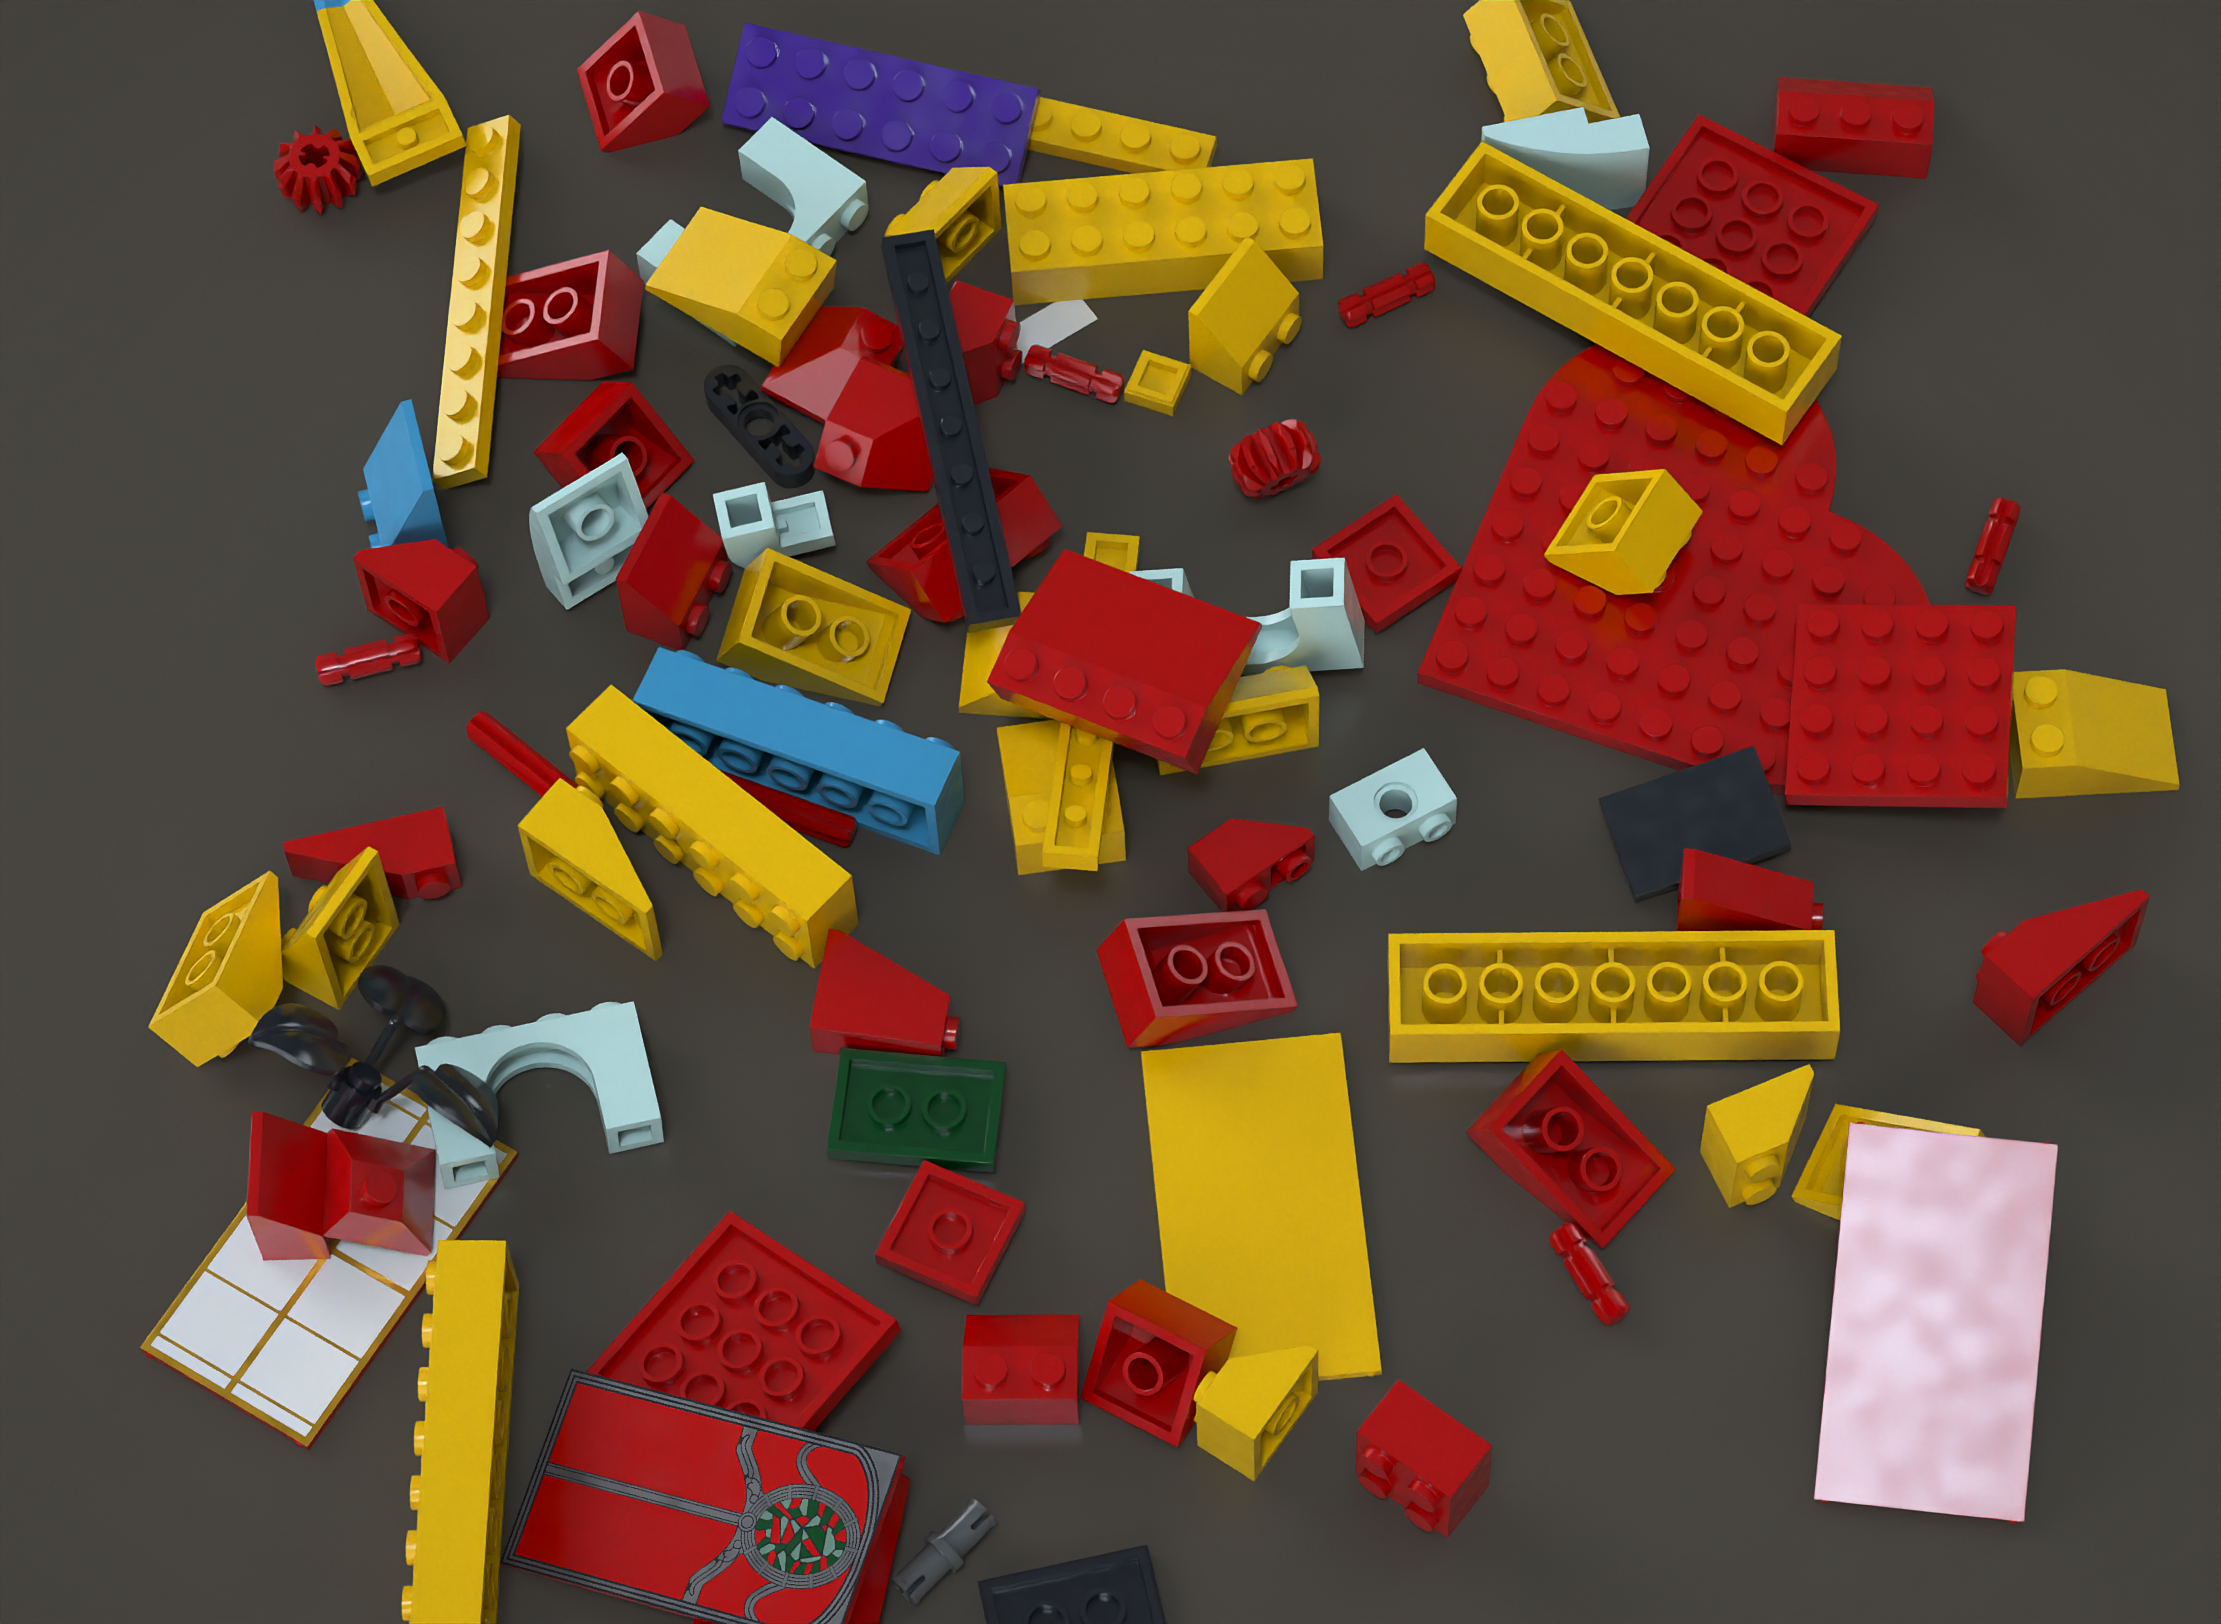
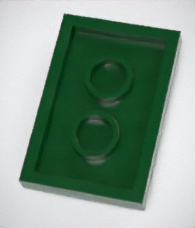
(916, 1110)

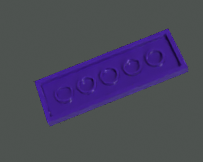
(880, 104)

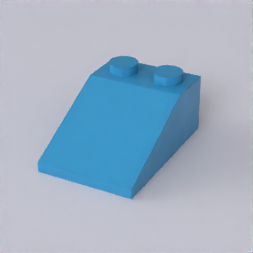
(400, 486)

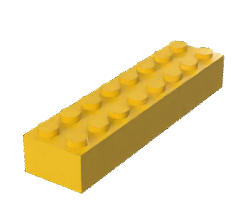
(1632, 292)
(1613, 996)
(463, 1435)

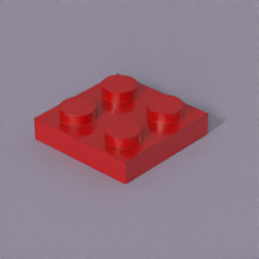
(1391, 562)
(950, 1232)

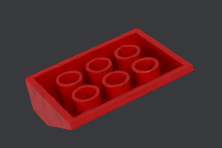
(1125, 660)

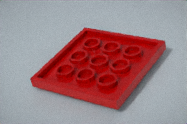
(1754, 214)
(1901, 705)
(751, 1331)

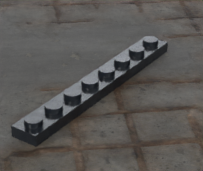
(951, 431)

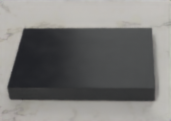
(1706, 807)
(1088, 1590)

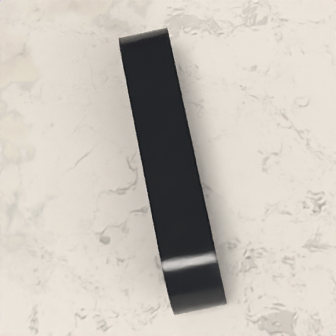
(757, 404)

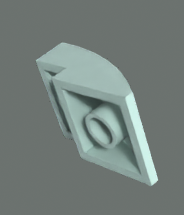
(1594, 159)
(587, 531)

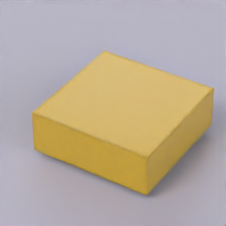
(1158, 383)

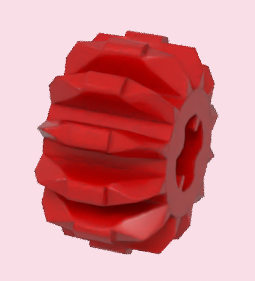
(317, 169)
(1274, 458)

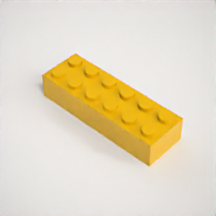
(1158, 229)
(711, 826)

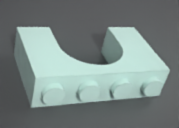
(800, 178)
(1318, 628)
(595, 1045)

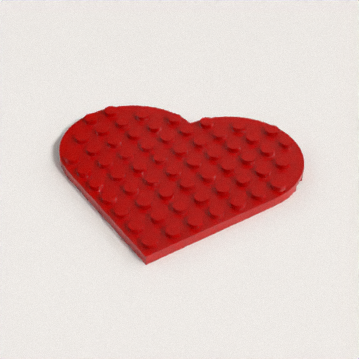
(1712, 647)

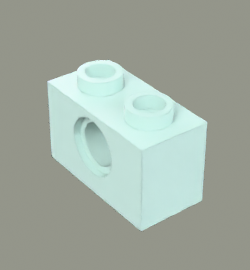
(1405, 785)

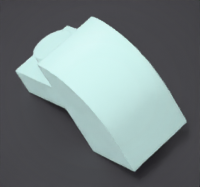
(754, 523)

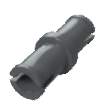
(943, 1551)

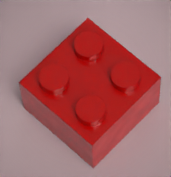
(1422, 1460)

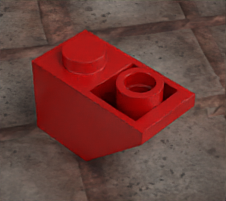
(1248, 859)

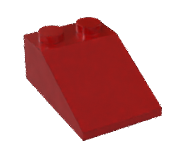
(571, 320)
(2053, 959)
(1194, 975)
(1571, 1147)

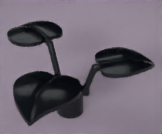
(312, 1043)

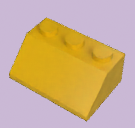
(1538, 59)
(1265, 718)

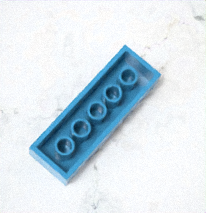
(809, 748)

